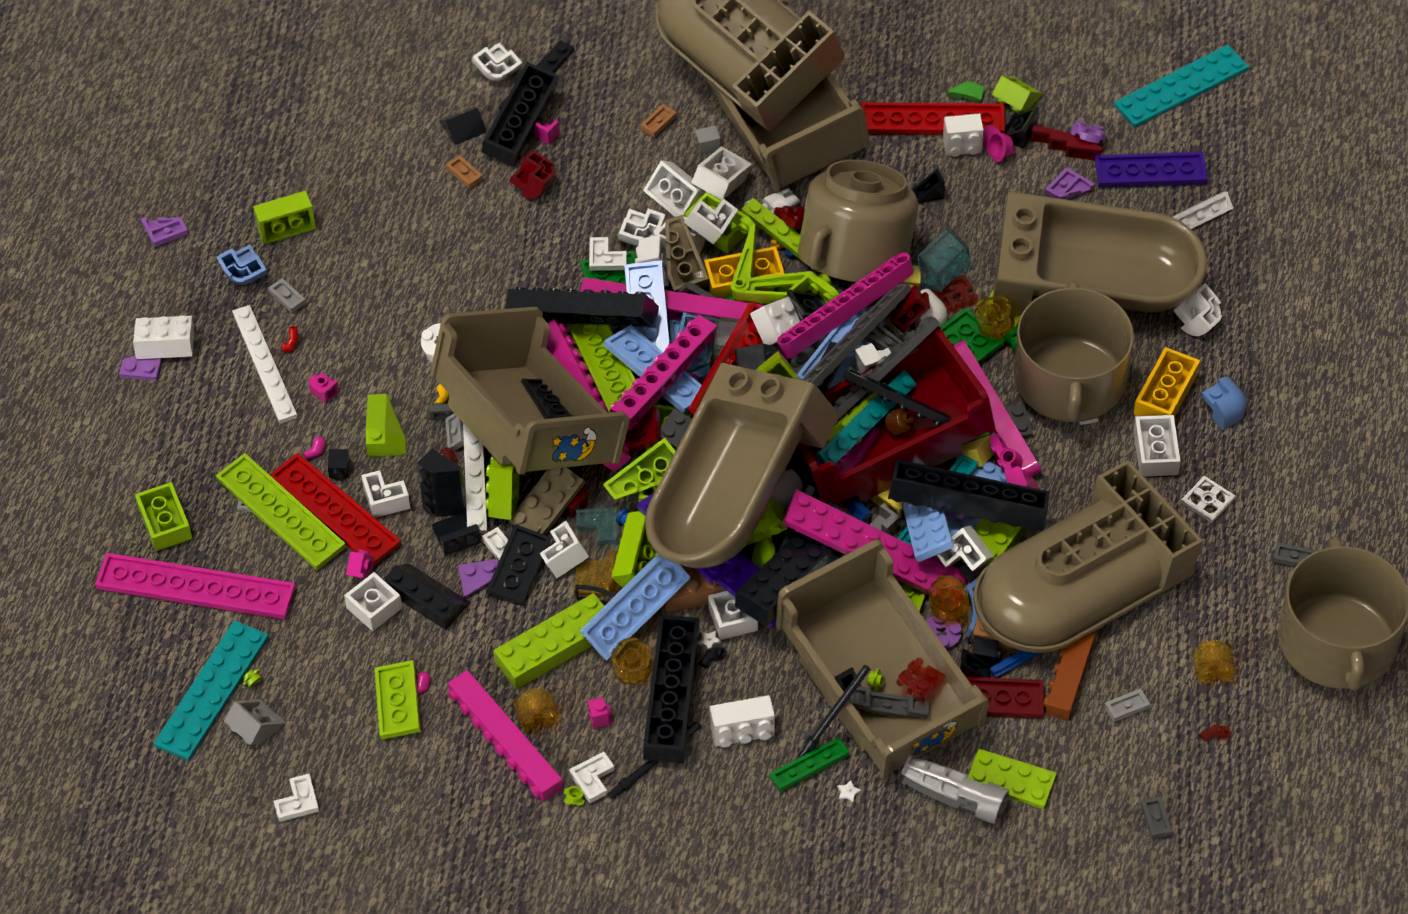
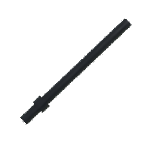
(812, 741)
(626, 783)

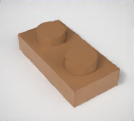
(658, 120)
(464, 171)

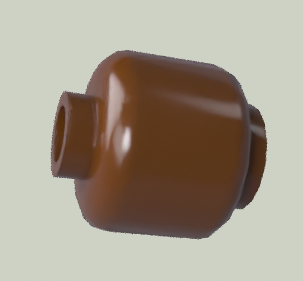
(899, 421)

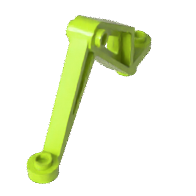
(744, 285)

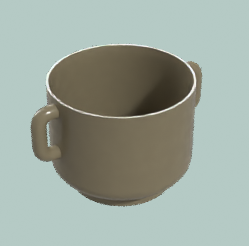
(856, 219)
(1073, 354)
(1343, 616)

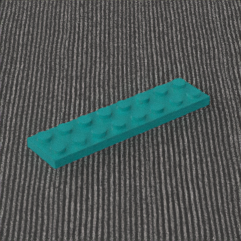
(1181, 86)
(211, 690)

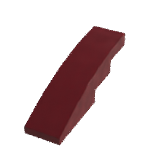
(1066, 142)

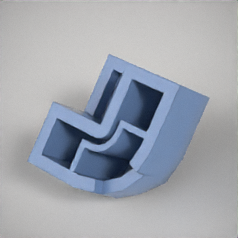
(242, 266)
(1226, 401)

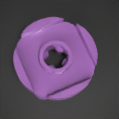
(1088, 133)
(952, 631)

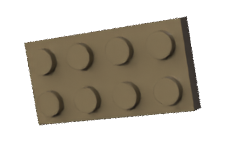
(547, 500)

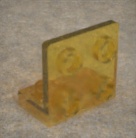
(596, 574)

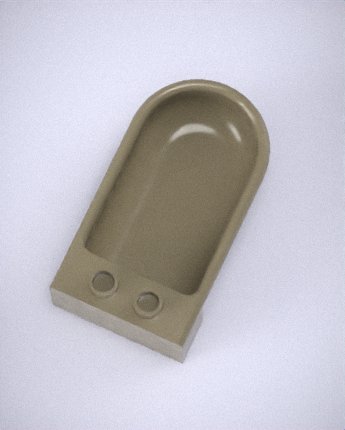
(752, 50)
(1124, 253)
(733, 463)
(1087, 566)

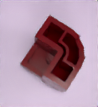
(534, 175)

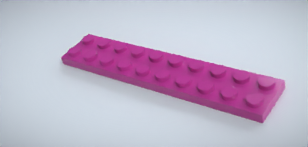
(848, 534)
(195, 586)

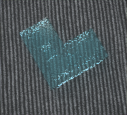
(601, 519)

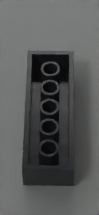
(519, 114)

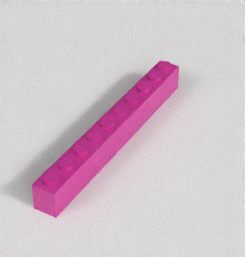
(680, 303)
(563, 349)

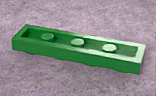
(809, 764)

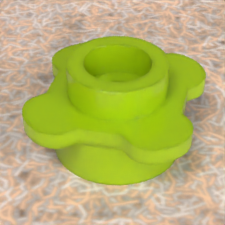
(252, 678)
(876, 679)
(574, 791)

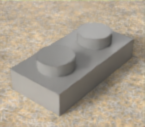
(287, 295)
(454, 432)
(1127, 705)

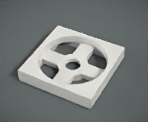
(1216, 489)

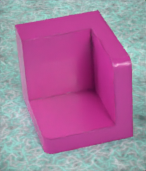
(546, 132)

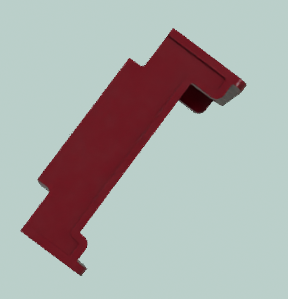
(942, 383)

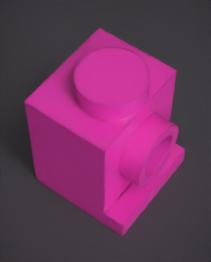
(323, 387)
(360, 564)
(599, 713)

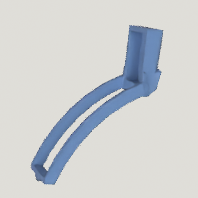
(972, 617)

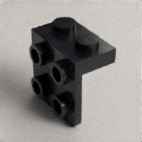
(455, 535)

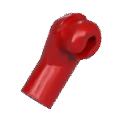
(293, 340)

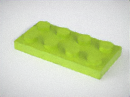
(397, 699)
(1025, 781)

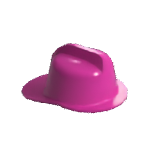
(997, 143)

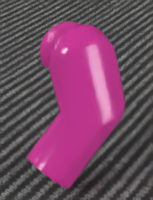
(317, 448)
(423, 682)

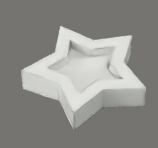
(709, 640)
(848, 791)

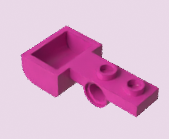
(1013, 472)

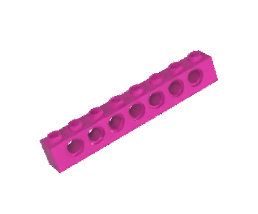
(665, 370)

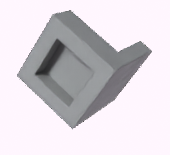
(708, 139)
(886, 521)

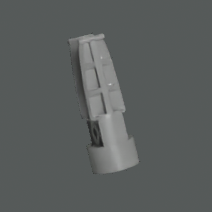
(955, 788)

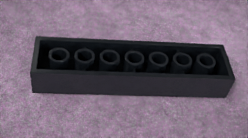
(587, 306)
(969, 495)
(792, 562)
(671, 689)

